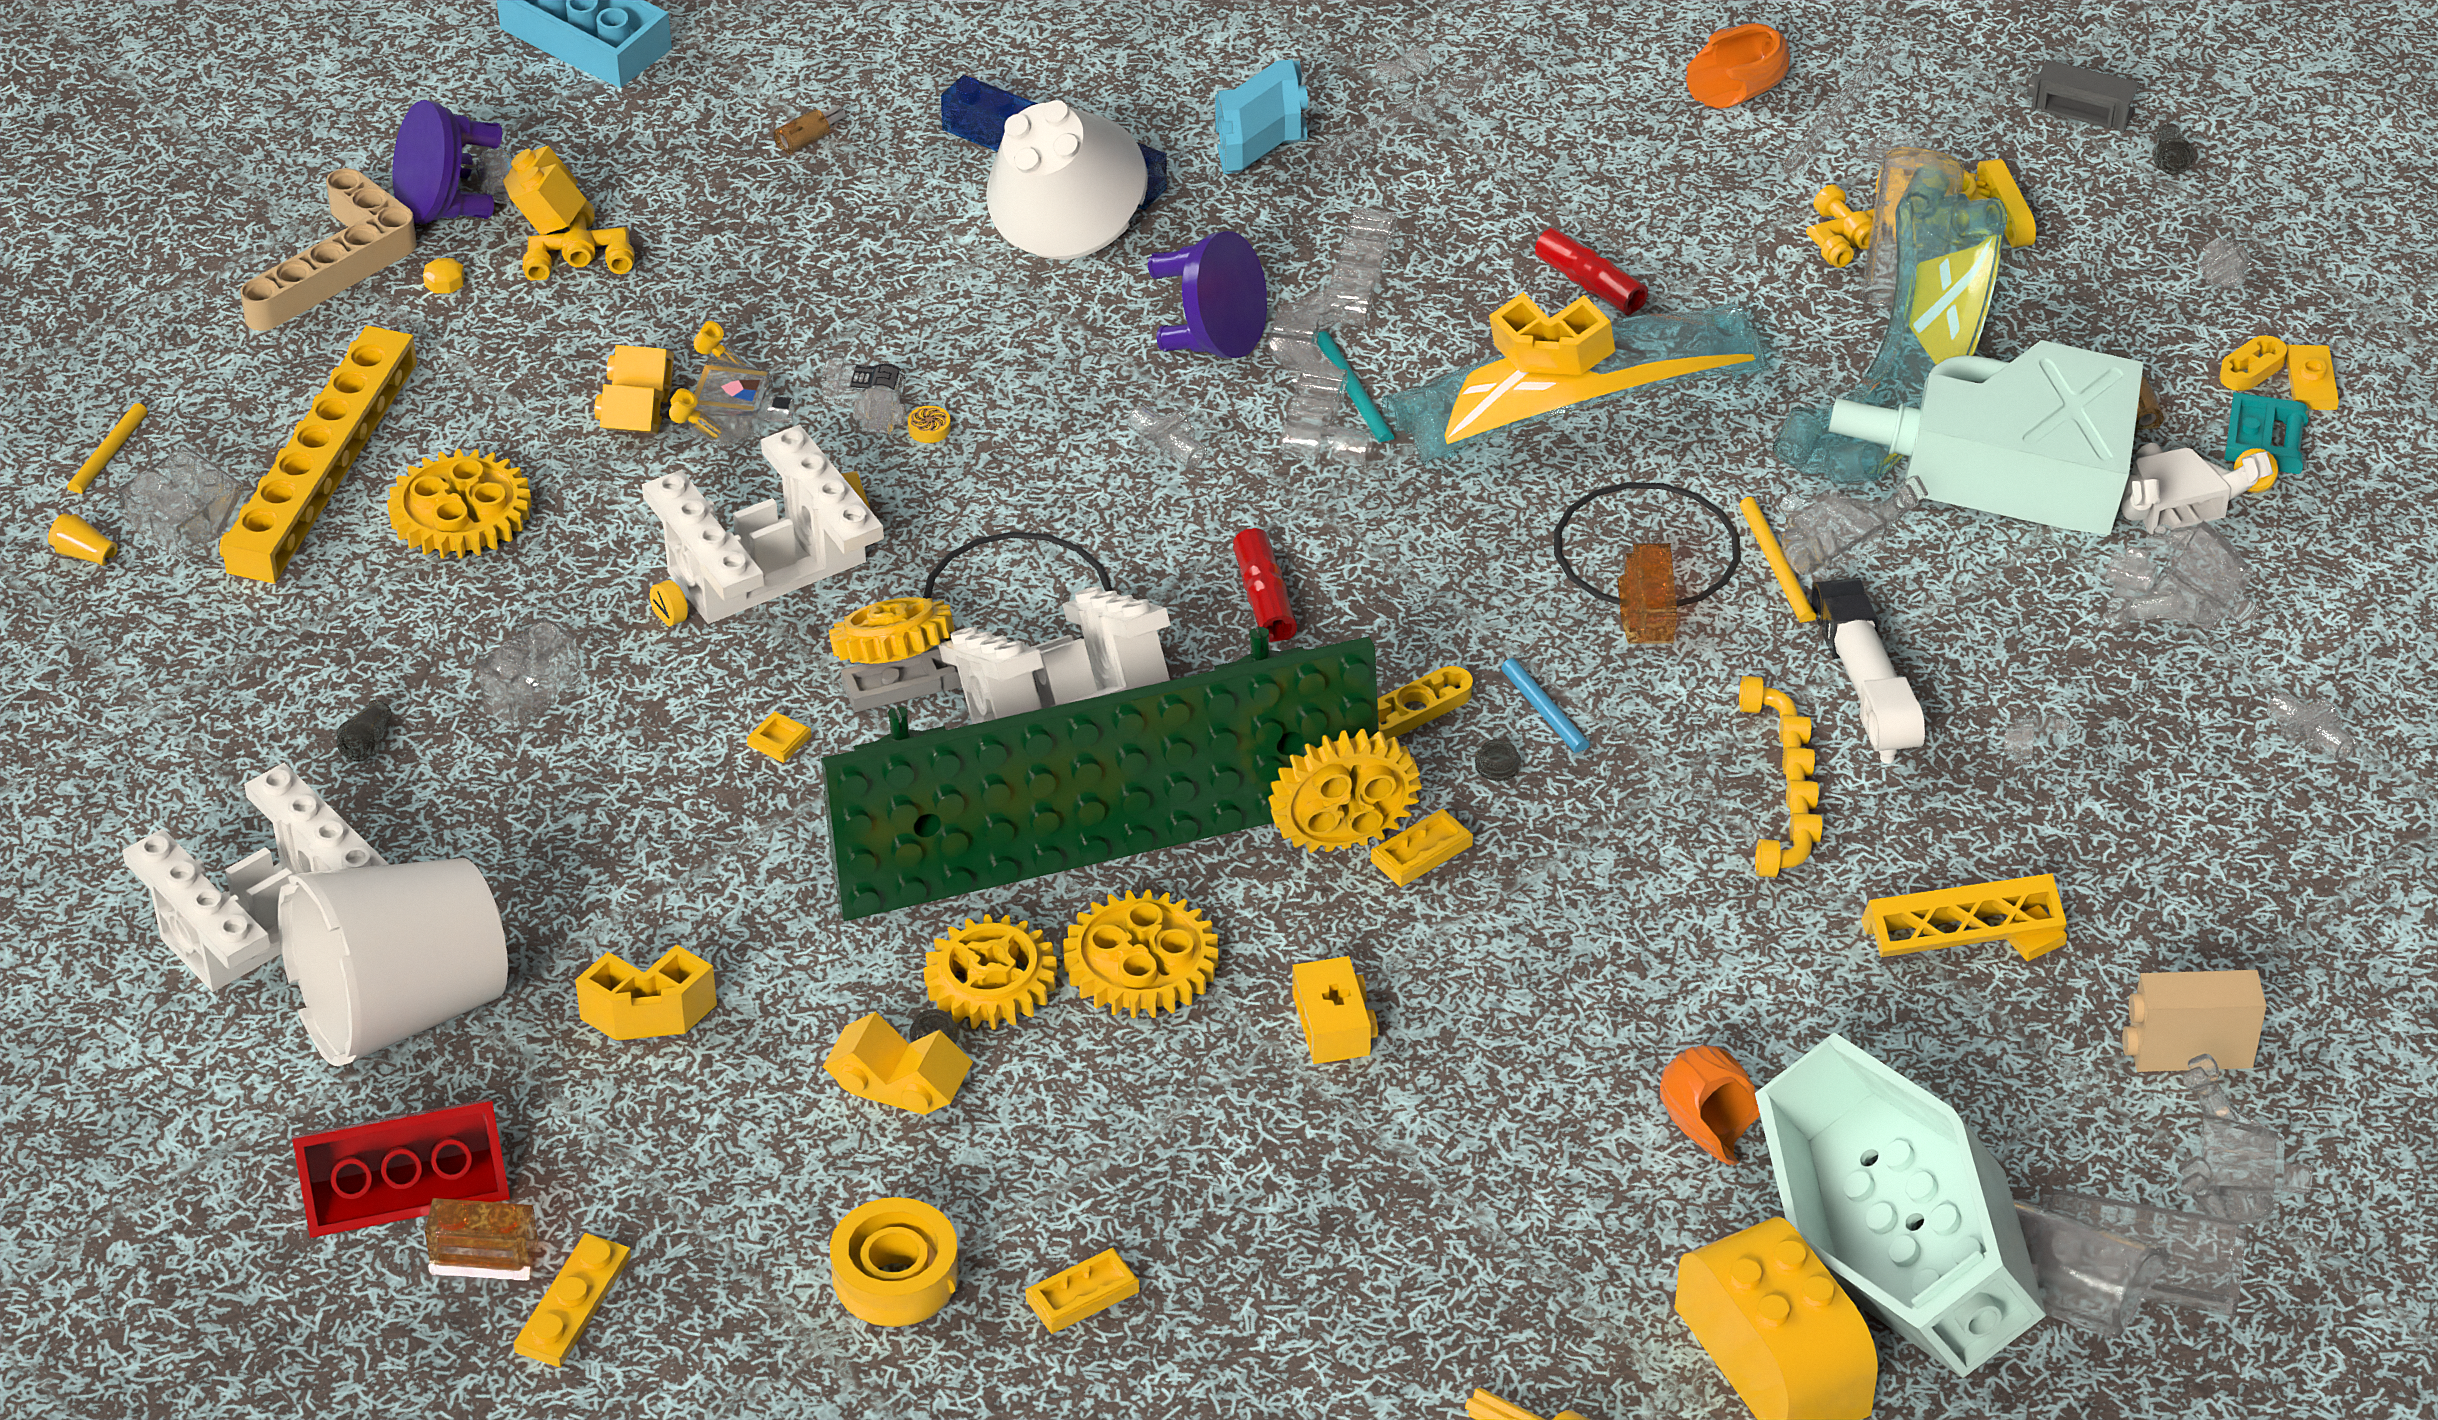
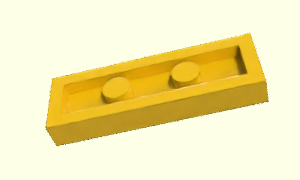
(572, 1300)

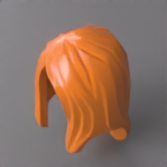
(1738, 65)
(1709, 1099)

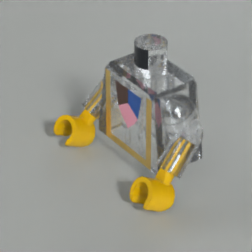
(731, 396)

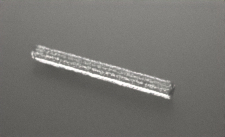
(1839, 109)
(1410, 114)

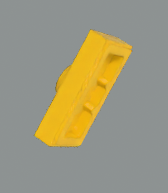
(2312, 376)
(1421, 847)
(1082, 1290)

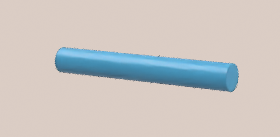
(1544, 705)

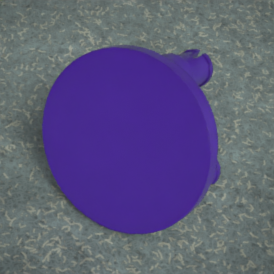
(430, 162)
(1220, 296)

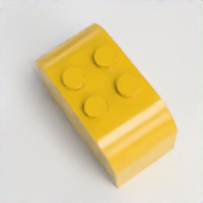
(1778, 1325)

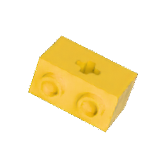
(1333, 1010)

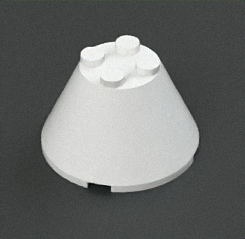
(1064, 181)

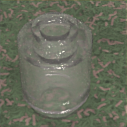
(491, 170)

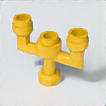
(1852, 226)
(579, 247)

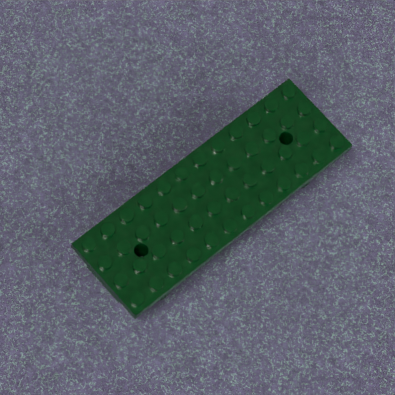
(1083, 778)

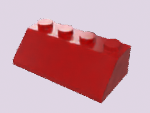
(398, 1165)

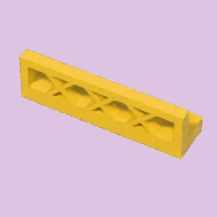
(1964, 905)

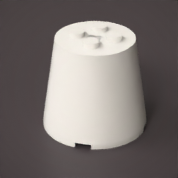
(389, 951)

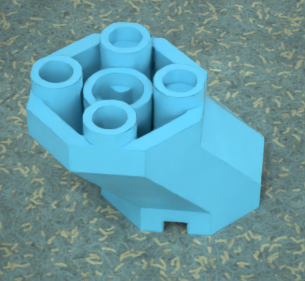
(1260, 115)

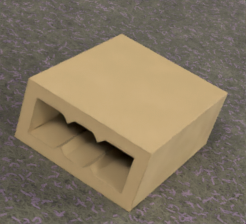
(2195, 1014)

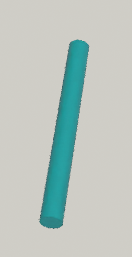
(1356, 390)

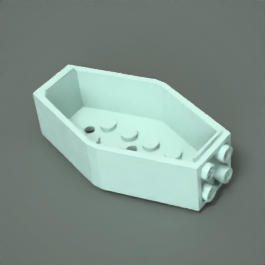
(1956, 1282)

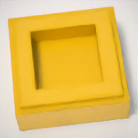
(779, 737)
(2039, 944)

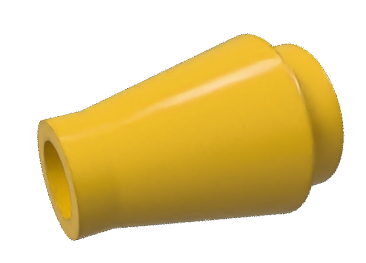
(78, 539)

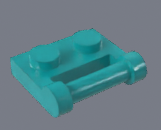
(2252, 427)

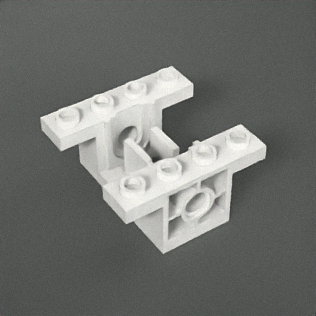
(767, 557)
(1119, 643)
(238, 929)

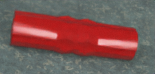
(1591, 271)
(1264, 584)

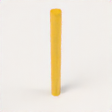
(1777, 560)

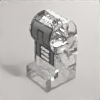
(847, 381)

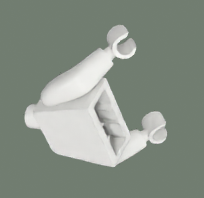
(2184, 488)

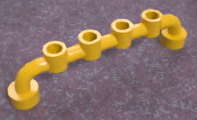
(1796, 764)

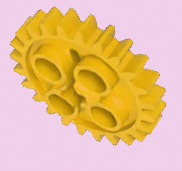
(438, 519)
(1344, 791)
(1141, 953)

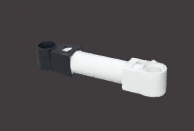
(1851, 633)

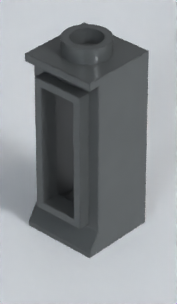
(2083, 95)

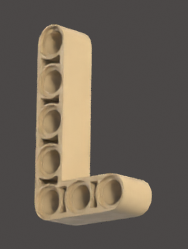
(376, 236)

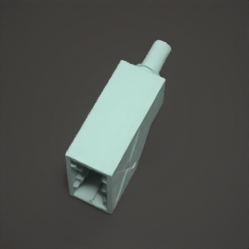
(2029, 443)

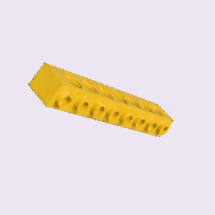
(318, 455)

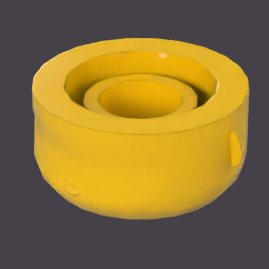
(894, 1233)

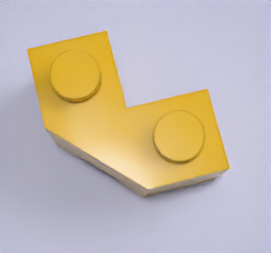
(543, 189)
(1555, 345)
(638, 387)
(649, 1003)
(885, 1068)

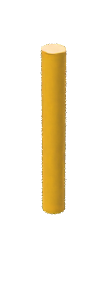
(107, 448)

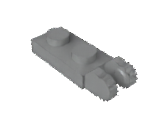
(897, 681)

